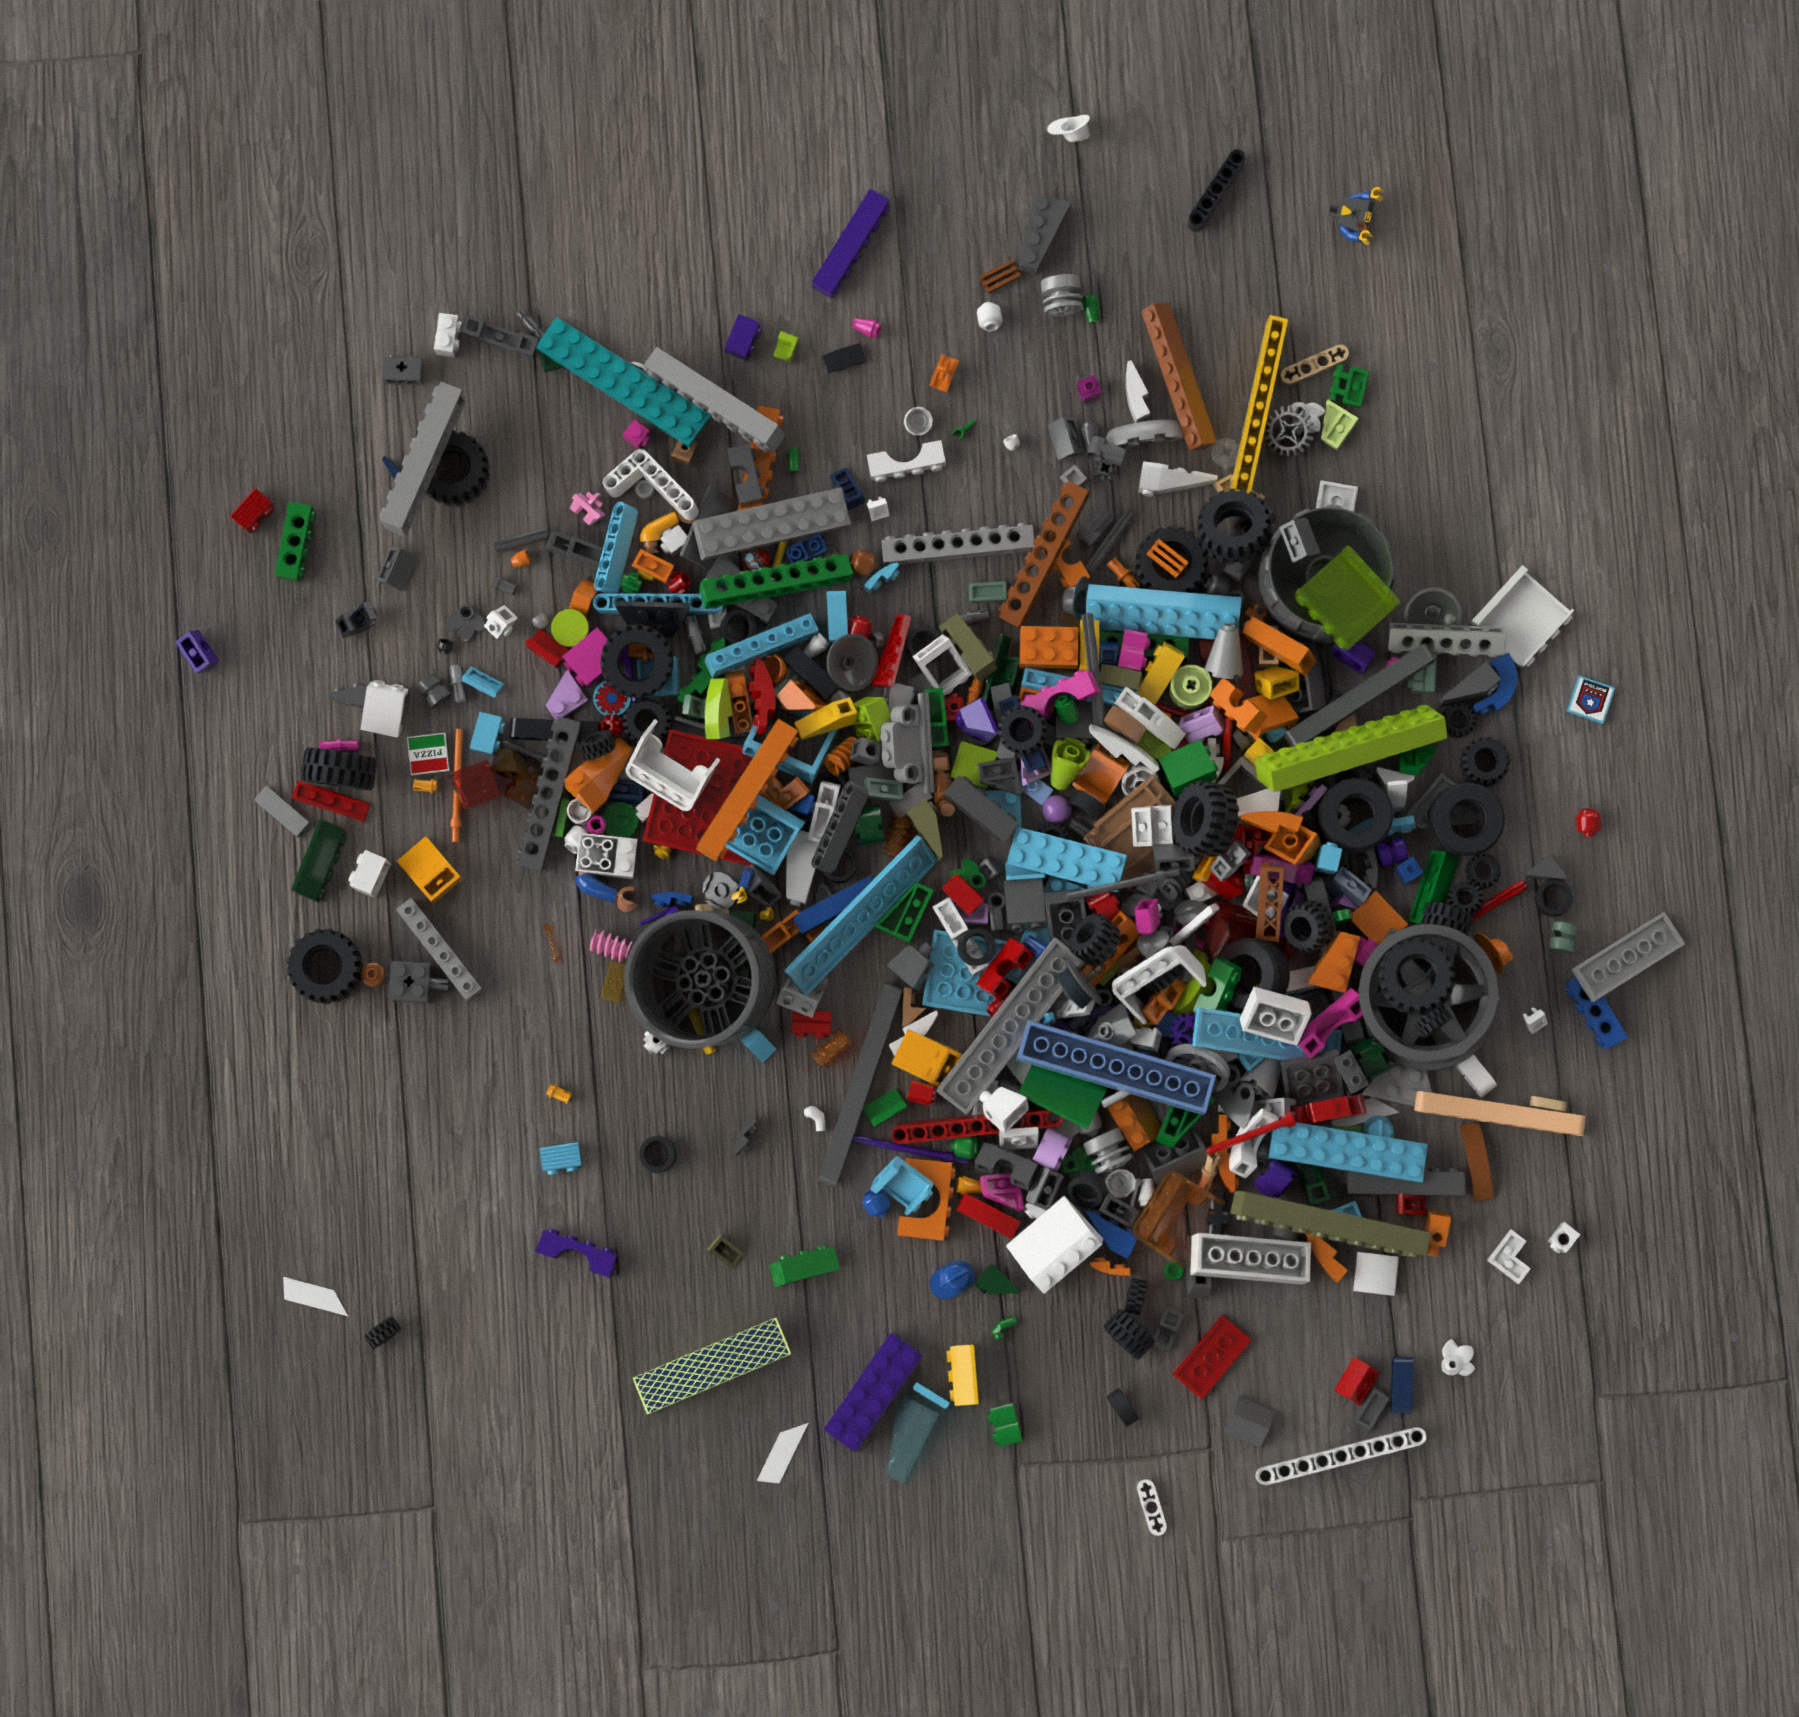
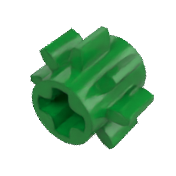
(631, 583)

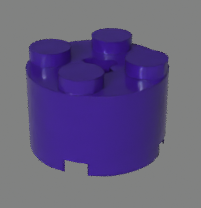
(1276, 1180)

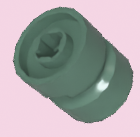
(1563, 937)

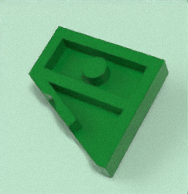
(1415, 760)

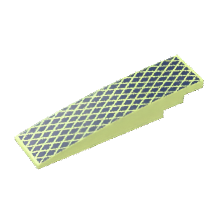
(711, 1365)

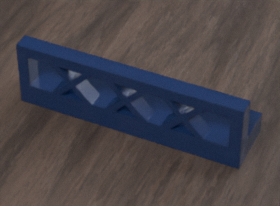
(1023, 732)

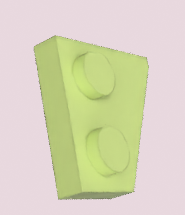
(1336, 425)

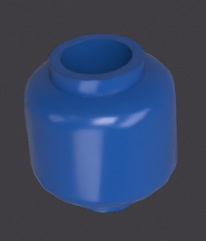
(877, 1203)

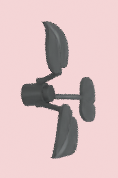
(1155, 942)

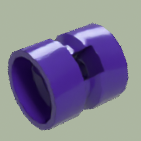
(1391, 851)

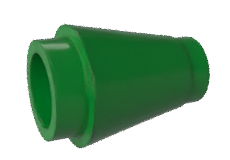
(1091, 308)

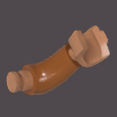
(941, 783)

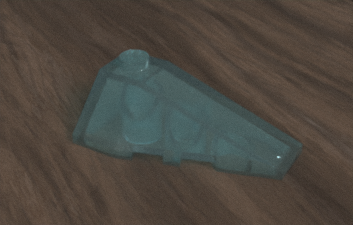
(910, 1432)

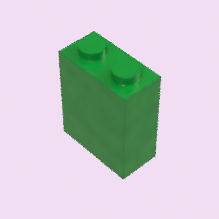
(1187, 766)

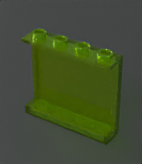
(1347, 598)

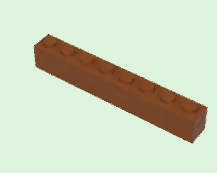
(1179, 376)

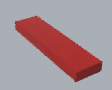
(331, 801)

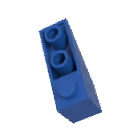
(1115, 1238)

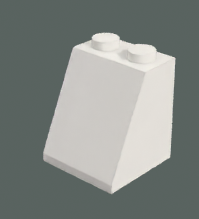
(1259, 801)

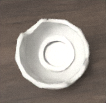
(918, 421)
(1120, 1183)

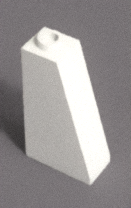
(799, 869)

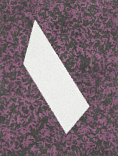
(1373, 1107)
(312, 1296)
(781, 1454)

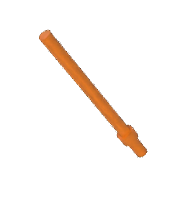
(456, 822)

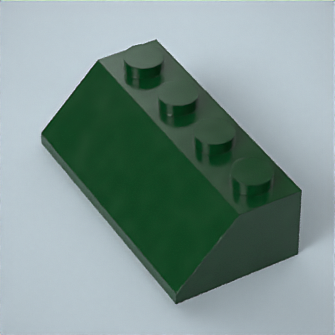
(319, 861)

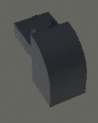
(357, 620)

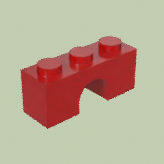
(1010, 956)

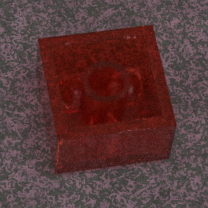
(475, 785)

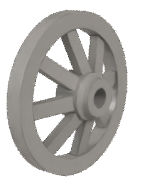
(1201, 1060)

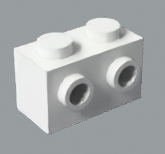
(447, 335)

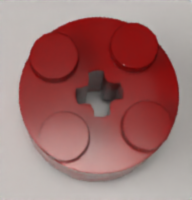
(1104, 904)

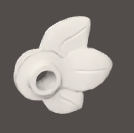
(1311, 409)
(1459, 1357)

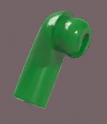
(1002, 1325)

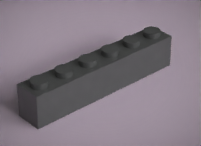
(1434, 1184)

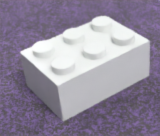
(1275, 1016)

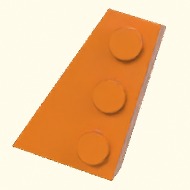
(1336, 963)

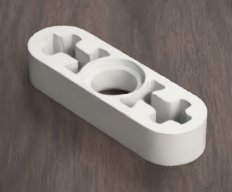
(1159, 1510)

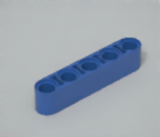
(830, 907)

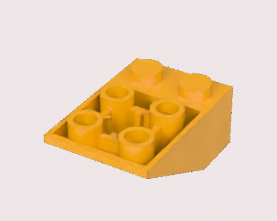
(429, 870)
(925, 1057)

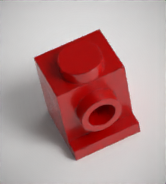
(951, 714)

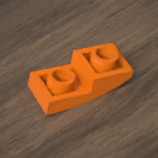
(1104, 1266)

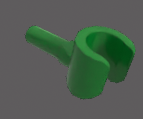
(963, 429)

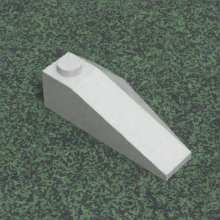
(1158, 479)

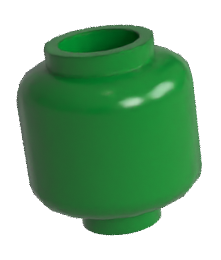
(966, 1147)

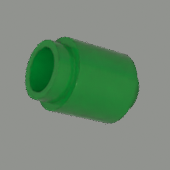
(1067, 709)

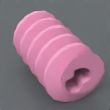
(610, 946)

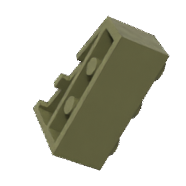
(969, 647)

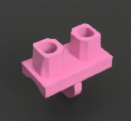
(581, 502)

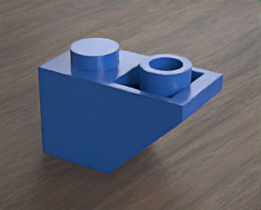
(803, 807)

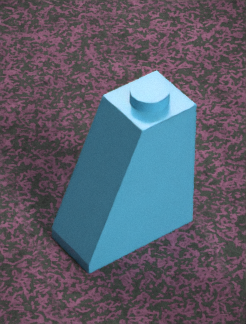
(837, 614)

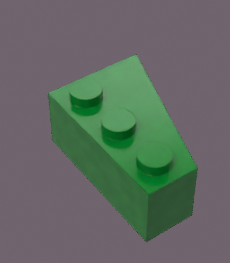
(804, 1265)

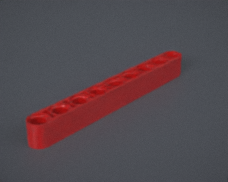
(968, 1130)

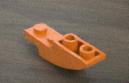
(1163, 1001)
(1223, 1168)

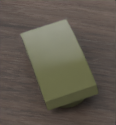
(1120, 677)

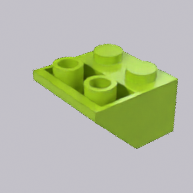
(871, 715)

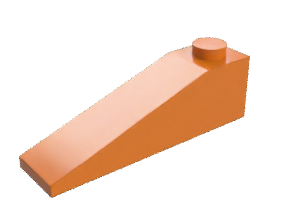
(595, 778)

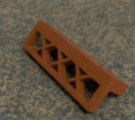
(1263, 899)

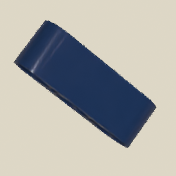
(1401, 1385)

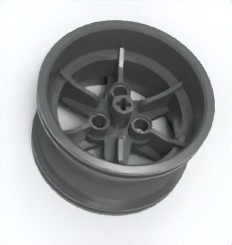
(1464, 1043)

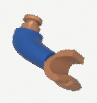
(592, 886)

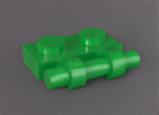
(1354, 388)

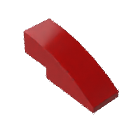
(988, 1216)

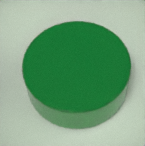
(1173, 1271)

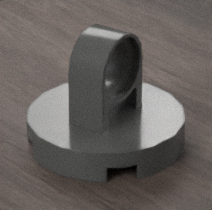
(719, 890)

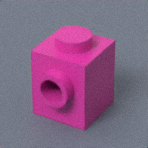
(637, 435)

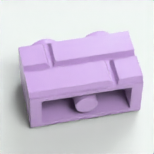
(1202, 724)

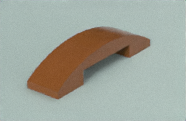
(1477, 1161)

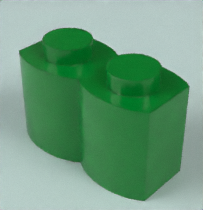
(1005, 1425)

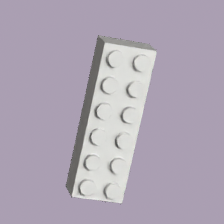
(1250, 1258)

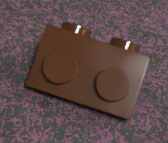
(523, 790)

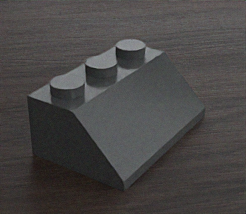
(1311, 693)
(1184, 1158)

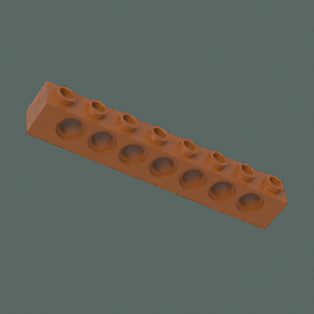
(1045, 565)

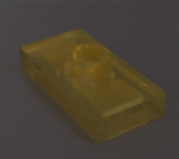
(613, 982)

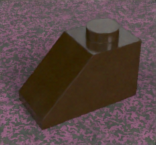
(510, 764)

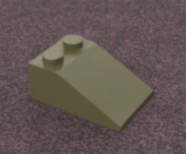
(924, 821)

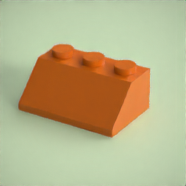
(1135, 1121)

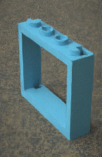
(792, 765)

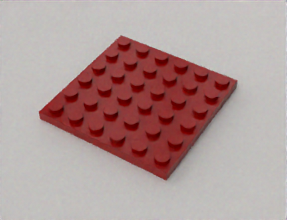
(684, 829)

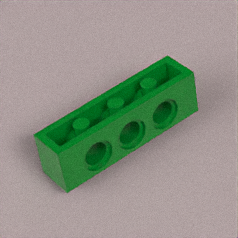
(295, 513)

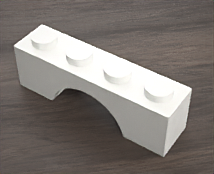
(883, 466)

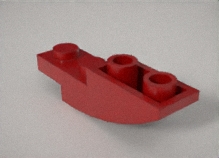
(763, 694)

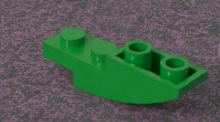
(700, 681)

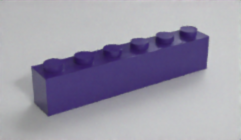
(850, 243)

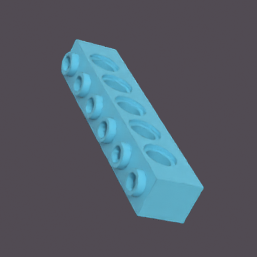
(761, 645)

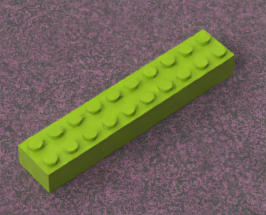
(1350, 748)

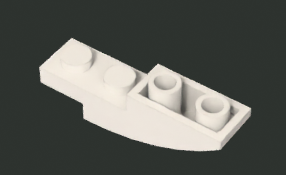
(1151, 717)

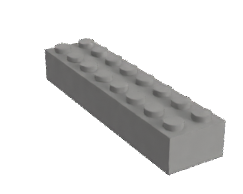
(714, 400)
(422, 459)
(771, 523)

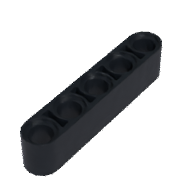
(1217, 182)
(541, 729)

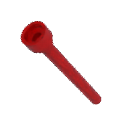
(1287, 1121)

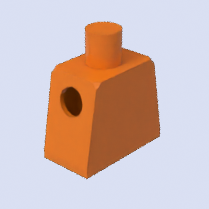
(1437, 1223)

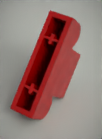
(1330, 1110)

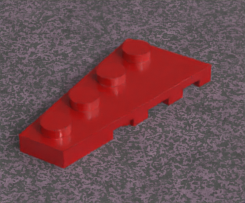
(892, 653)

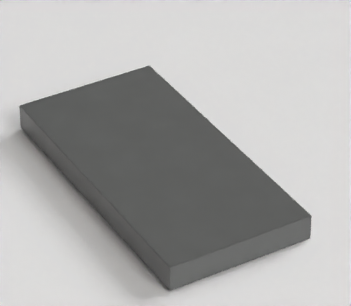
(712, 504)

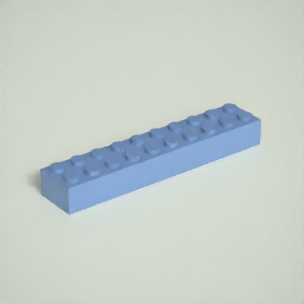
(1115, 1067)

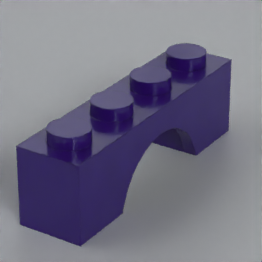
(553, 1244)

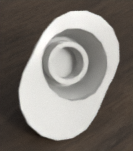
(1071, 128)

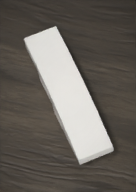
(1119, 745)
(955, 929)

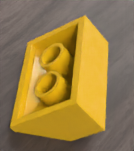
(962, 1375)

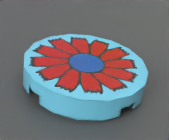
(609, 701)

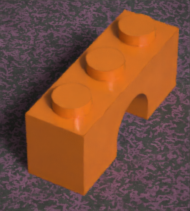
(1069, 572)
(1249, 715)

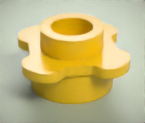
(662, 851)

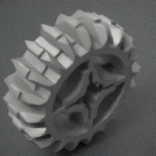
(1275, 440)

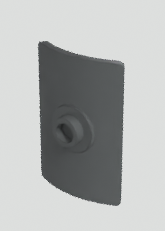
(1113, 1027)

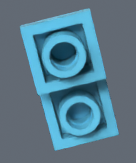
(887, 573)

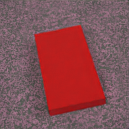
(1211, 1357)

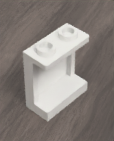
(383, 708)

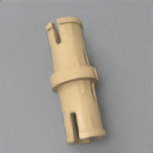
(1209, 1170)

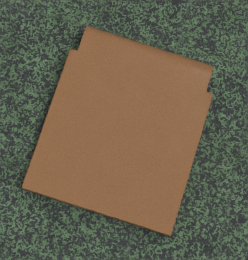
(1115, 832)

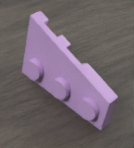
(1314, 795)

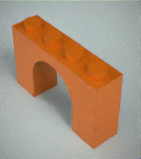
(933, 1226)

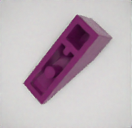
(1294, 874)

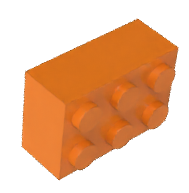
(1048, 647)

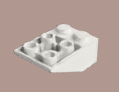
(606, 855)

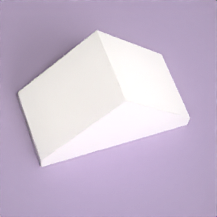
(1386, 775)

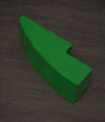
(937, 718)

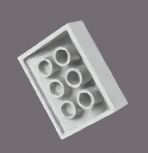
(1054, 1244)

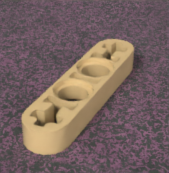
(1313, 363)

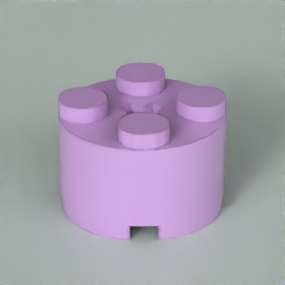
(1052, 1149)

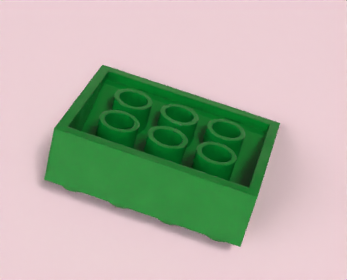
(1063, 1095)

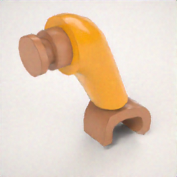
(654, 529)

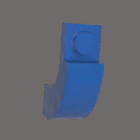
(1506, 670)

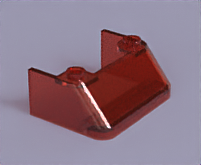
(1234, 923)

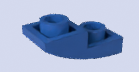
(807, 550)
(666, 898)

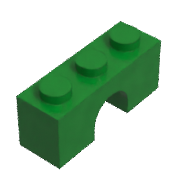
(1226, 977)

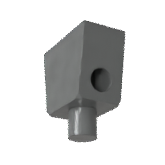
(913, 965)

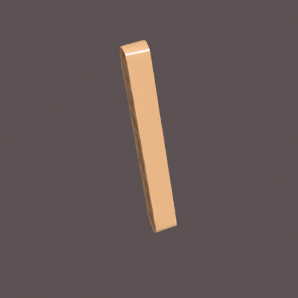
(1500, 1113)

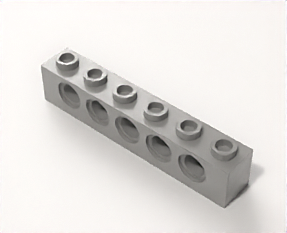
(1456, 633)
(439, 950)

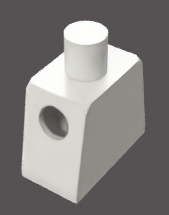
(1004, 1107)

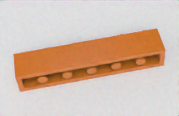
(764, 459)

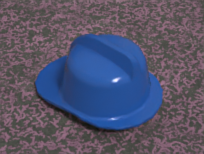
(952, 1279)

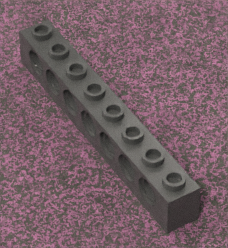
(538, 860)

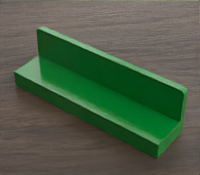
(1434, 883)

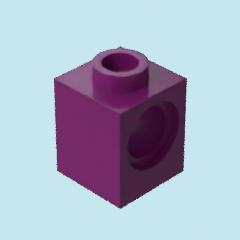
(1089, 389)

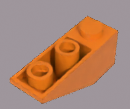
(739, 702)

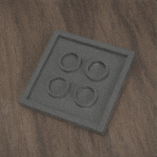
(1312, 1078)

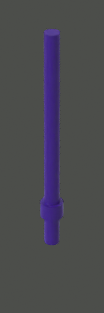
(947, 1157)

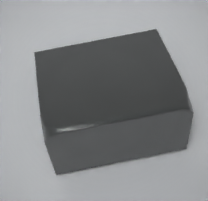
(989, 868)

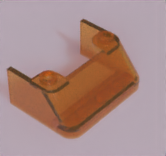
(1164, 1209)

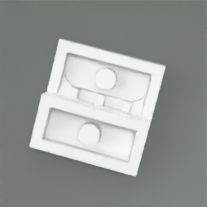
(1152, 825)
(1376, 1273)

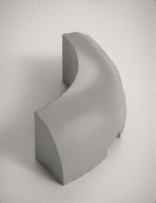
(1144, 431)

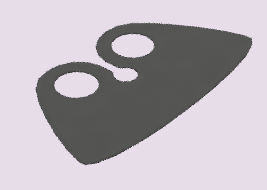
(1232, 1103)

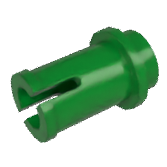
(793, 460)

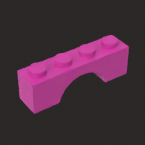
(1081, 686)
(1343, 1010)

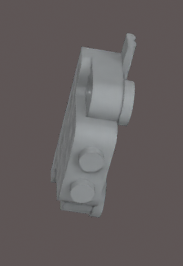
(909, 743)

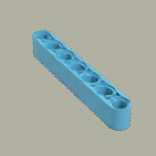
(611, 600)

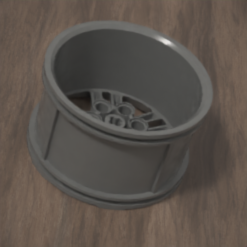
(640, 970)

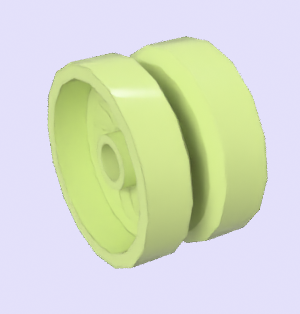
(1195, 677)

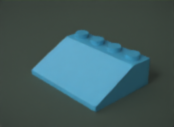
(766, 835)

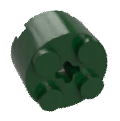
(869, 826)
(1370, 1058)

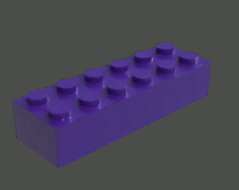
(872, 1392)

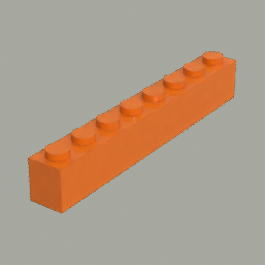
(747, 790)

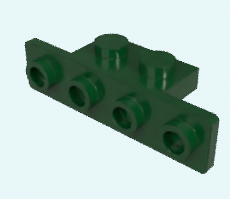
(1006, 672)

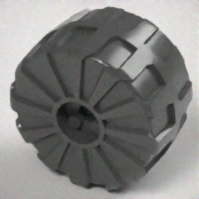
(1333, 531)

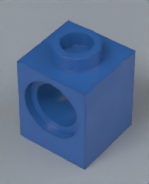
(1408, 871)

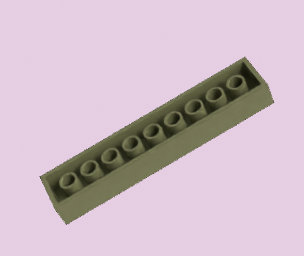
(1326, 1222)

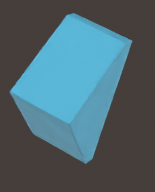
(758, 1045)

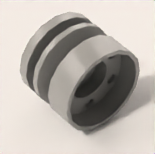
(1062, 295)
(1108, 1151)

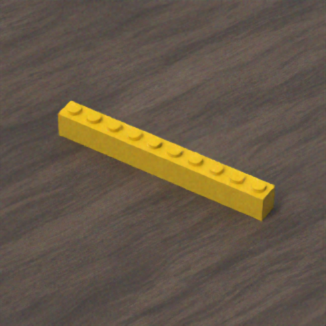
(1259, 403)

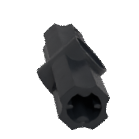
(1218, 1213)

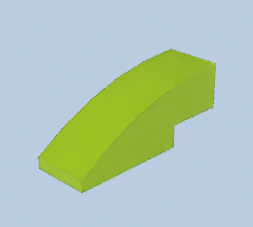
(717, 709)

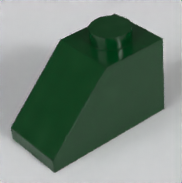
(995, 1282)

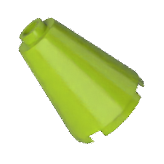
(1068, 760)

